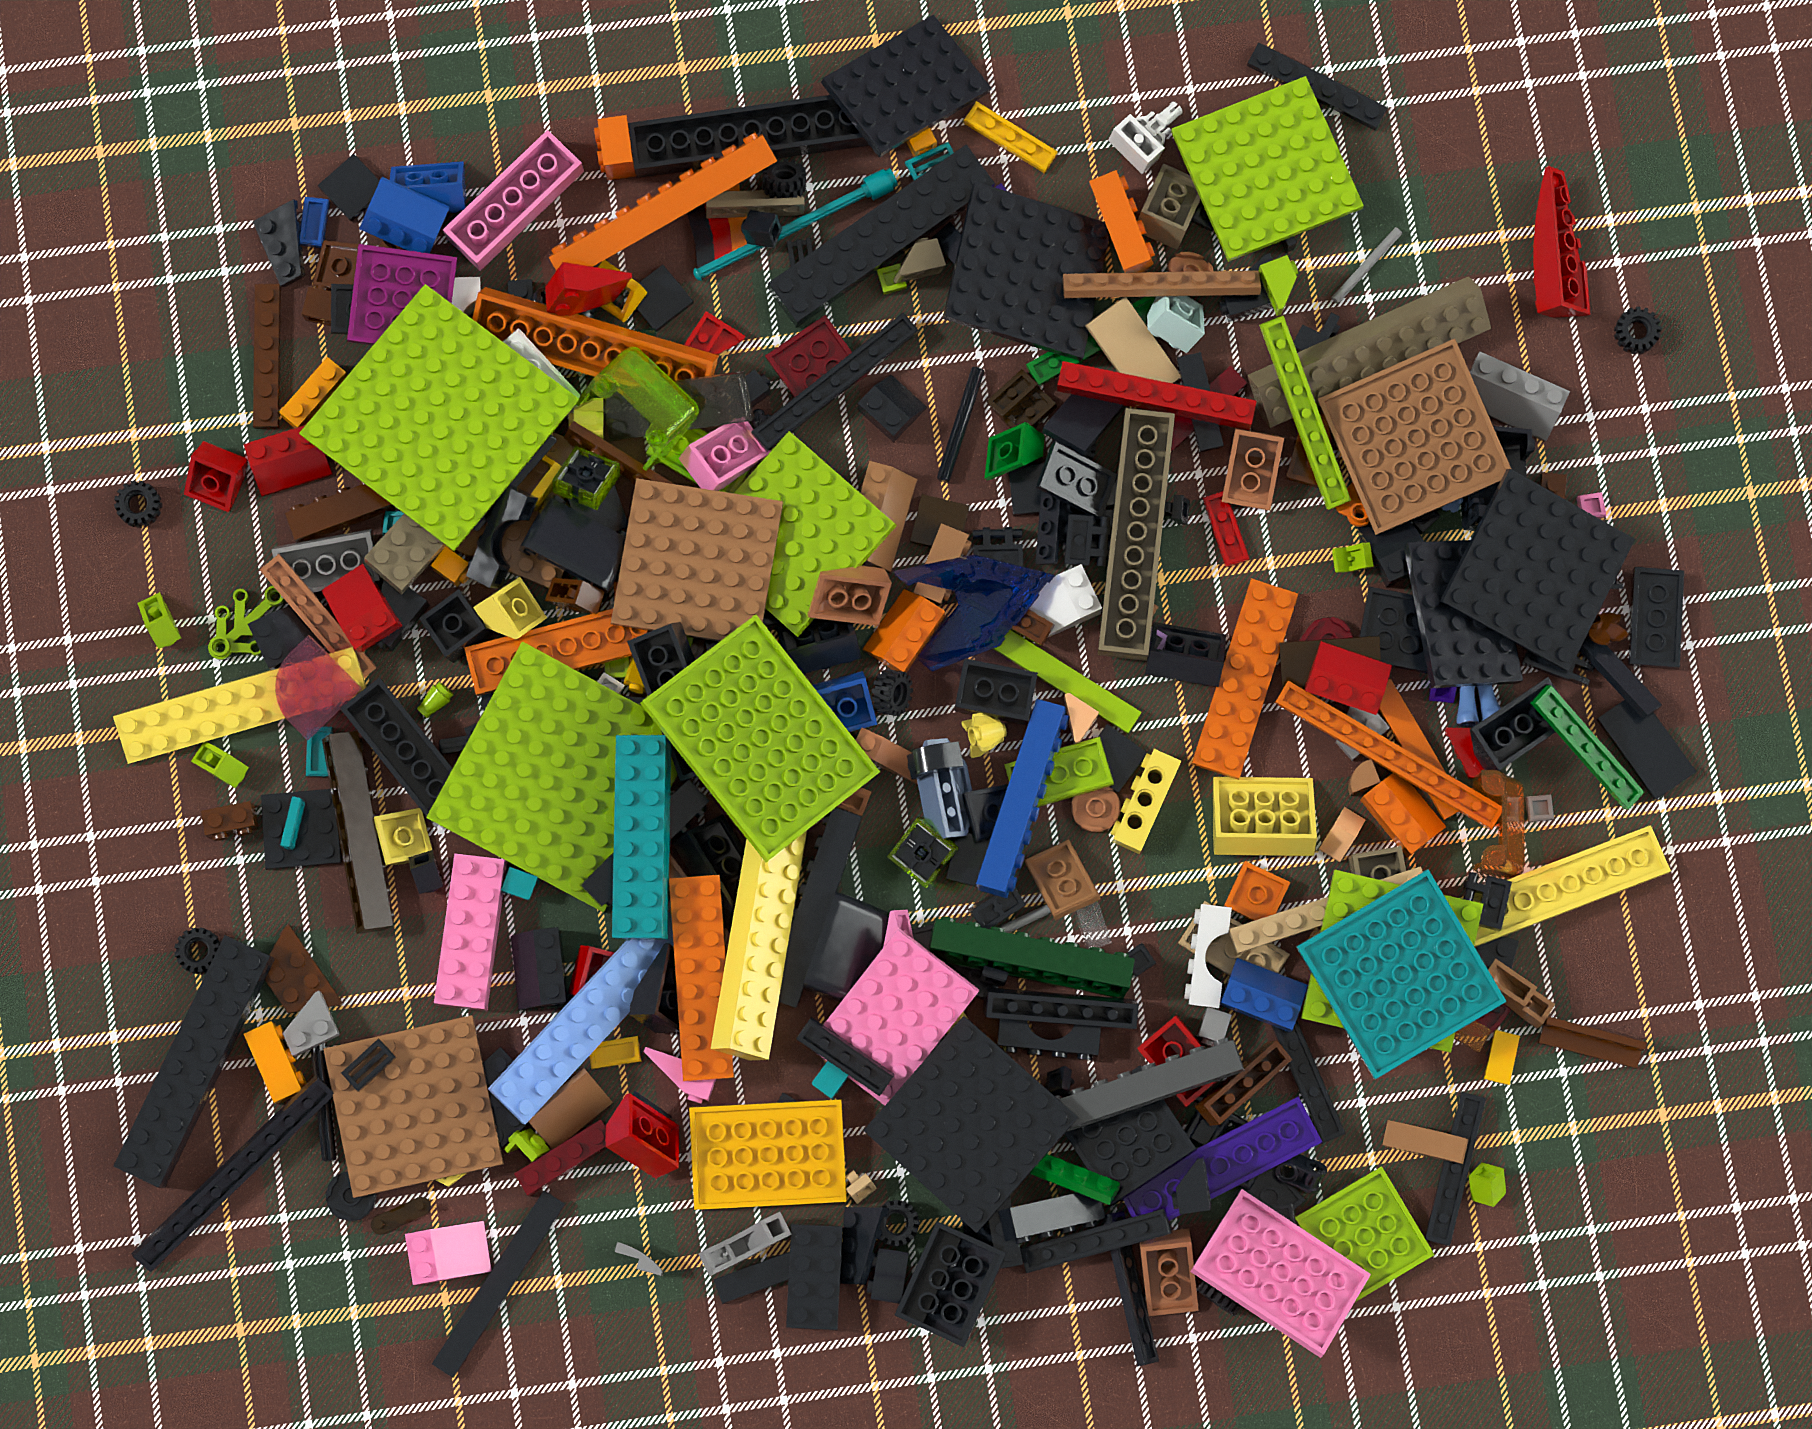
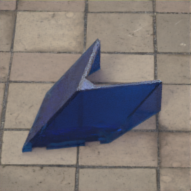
(989, 601)

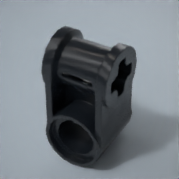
(1302, 1173)

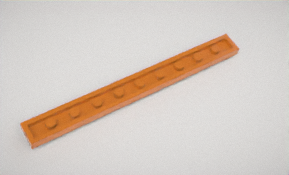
(1389, 755)

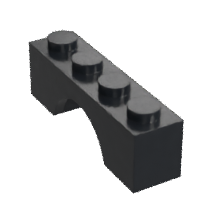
(488, 562)
(1080, 1041)

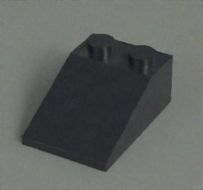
(1389, 551)
(279, 634)
(656, 995)

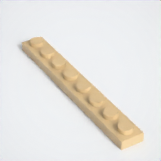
(1293, 920)

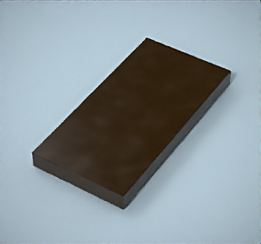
(1299, 656)

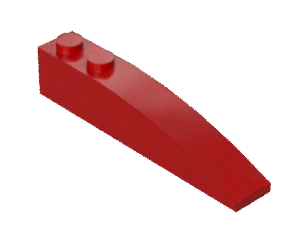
(1558, 272)

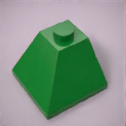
(1013, 450)

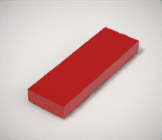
(1225, 530)

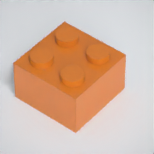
(615, 146)

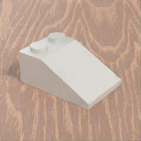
(1067, 600)

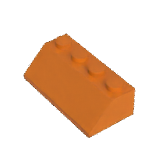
(1121, 222)

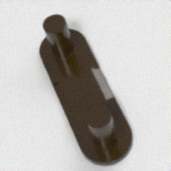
(400, 1215)

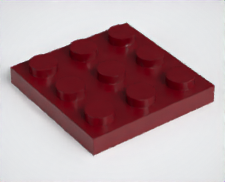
(808, 355)

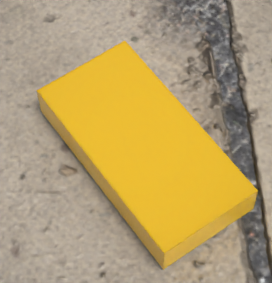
(616, 1053)
(1501, 1057)

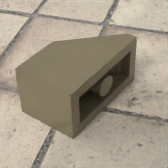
(921, 261)

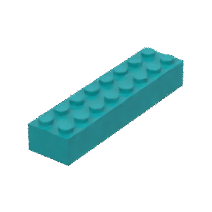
(641, 837)

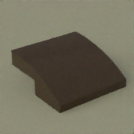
(1021, 402)

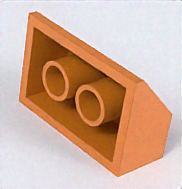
(904, 631)
(1402, 813)

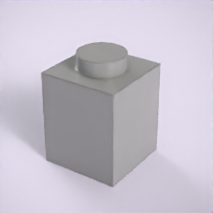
(1213, 1026)

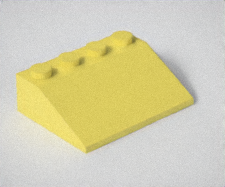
(1264, 816)

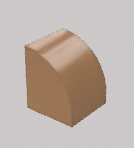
(1363, 778)

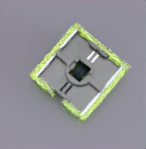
(586, 477)
(922, 852)

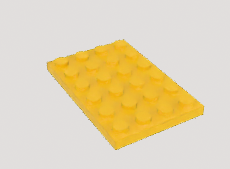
(767, 1154)

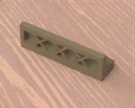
(739, 203)

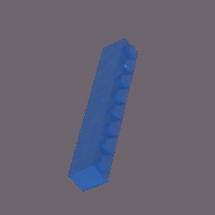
(1021, 799)

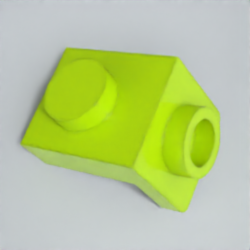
(1352, 558)
(529, 1142)

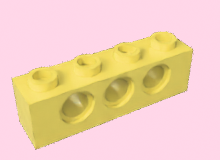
(1166, 767)

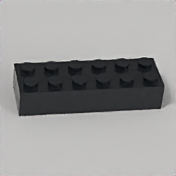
(658, 659)
(399, 743)

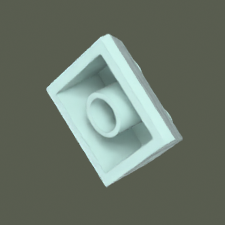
(1176, 321)

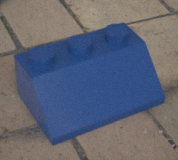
(437, 181)
(404, 217)
(849, 700)
(1263, 995)

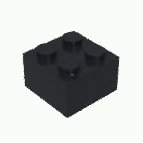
(455, 625)

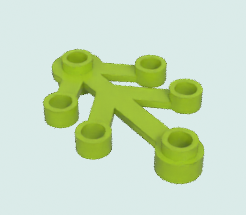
(240, 625)

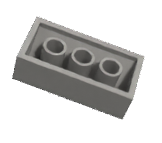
(1517, 396)
(328, 558)

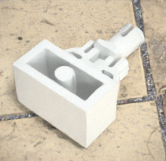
(1142, 139)

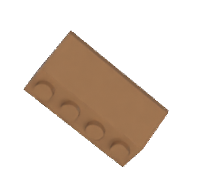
(892, 494)

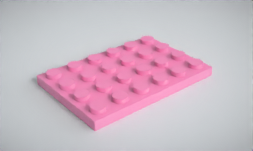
(901, 1009)
(1280, 1273)

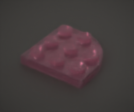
(312, 687)

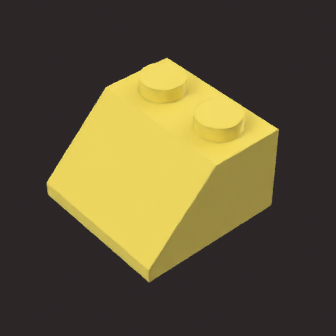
(511, 610)

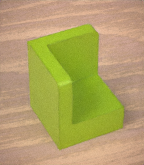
(1487, 1184)

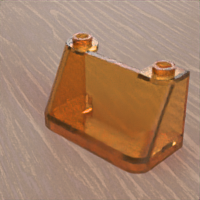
(1507, 857)

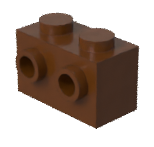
(230, 820)

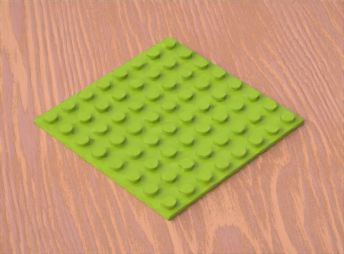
(439, 417)
(543, 772)

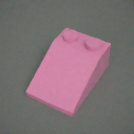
(722, 455)
(448, 1253)

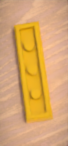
(1010, 137)

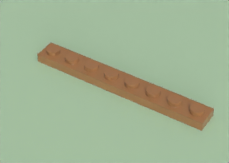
(1161, 284)

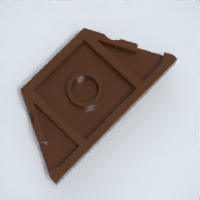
(296, 975)

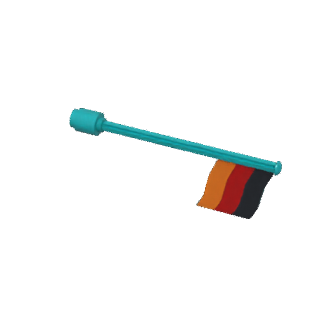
(723, 243)

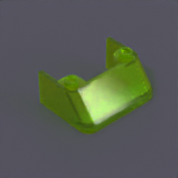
(650, 393)

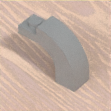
(745, 1244)

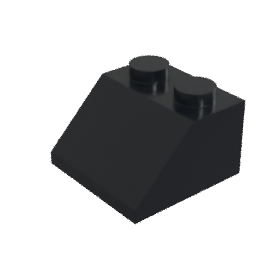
(891, 407)

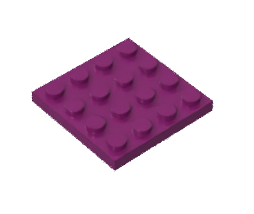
(387, 283)

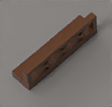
(1591, 1042)

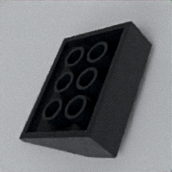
(950, 1284)

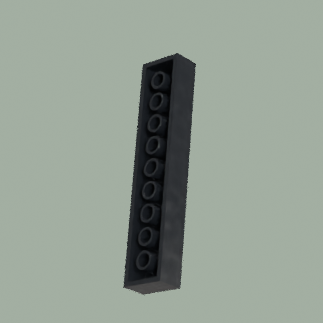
(787, 126)
(878, 237)
(194, 1062)

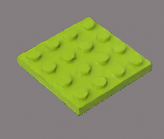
(1369, 1228)

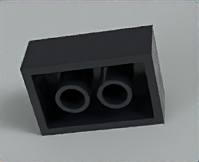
(996, 691)

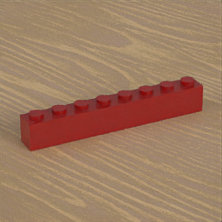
(1156, 395)

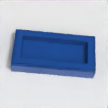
(314, 222)

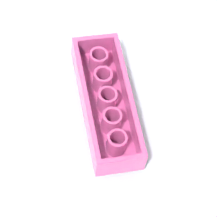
(513, 200)
(470, 932)

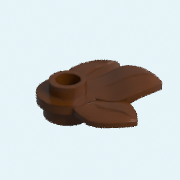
(1606, 629)

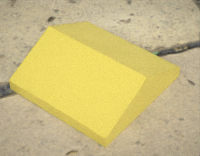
(402, 835)

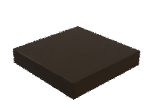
(932, 513)

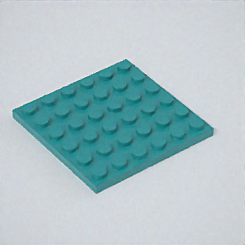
(1401, 974)

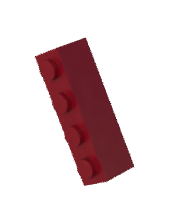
(563, 1159)

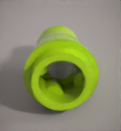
(435, 699)

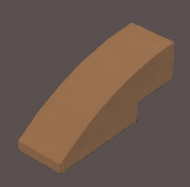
(1521, 994)
(1425, 1142)

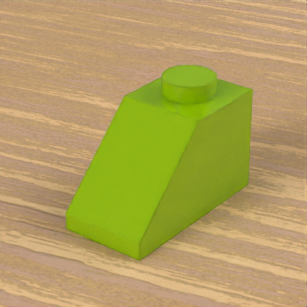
(1278, 280)
(159, 621)
(220, 764)

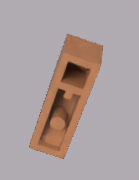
(885, 753)

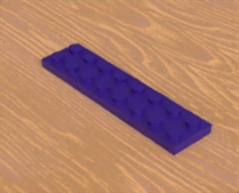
(1234, 1157)

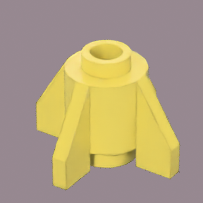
(590, 416)
(984, 733)

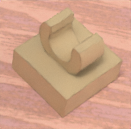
(859, 1187)

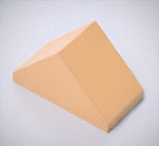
(1080, 717)
(1342, 834)

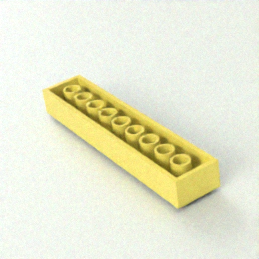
(757, 952)

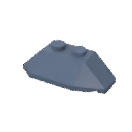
(943, 799)

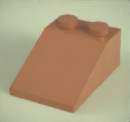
(1252, 469)
(851, 595)
(1167, 1274)

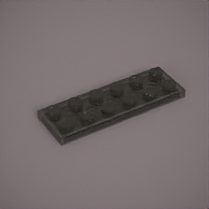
(719, 397)

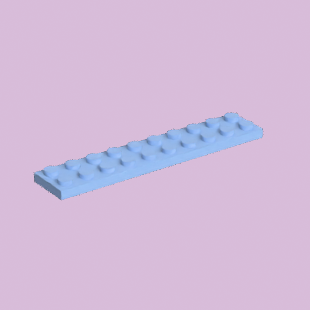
(576, 1029)

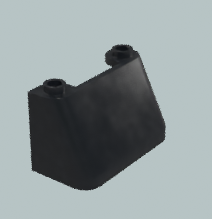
(1517, 447)
(575, 544)
(845, 946)

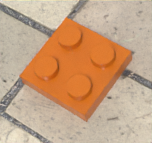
(1256, 892)

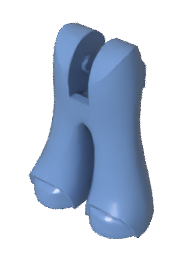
(1467, 712)

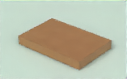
(1062, 879)
(570, 1109)

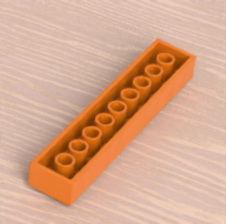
(667, 205)
(582, 341)

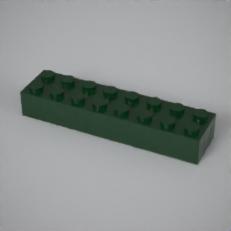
(1032, 958)

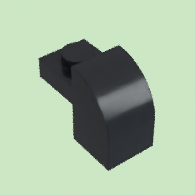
(1308, 337)
(934, 759)

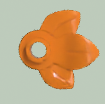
(1353, 507)

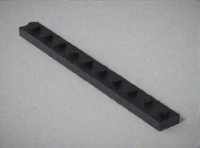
(233, 1173)

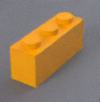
(313, 393)
(275, 1062)

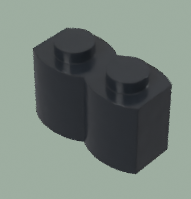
(889, 1276)

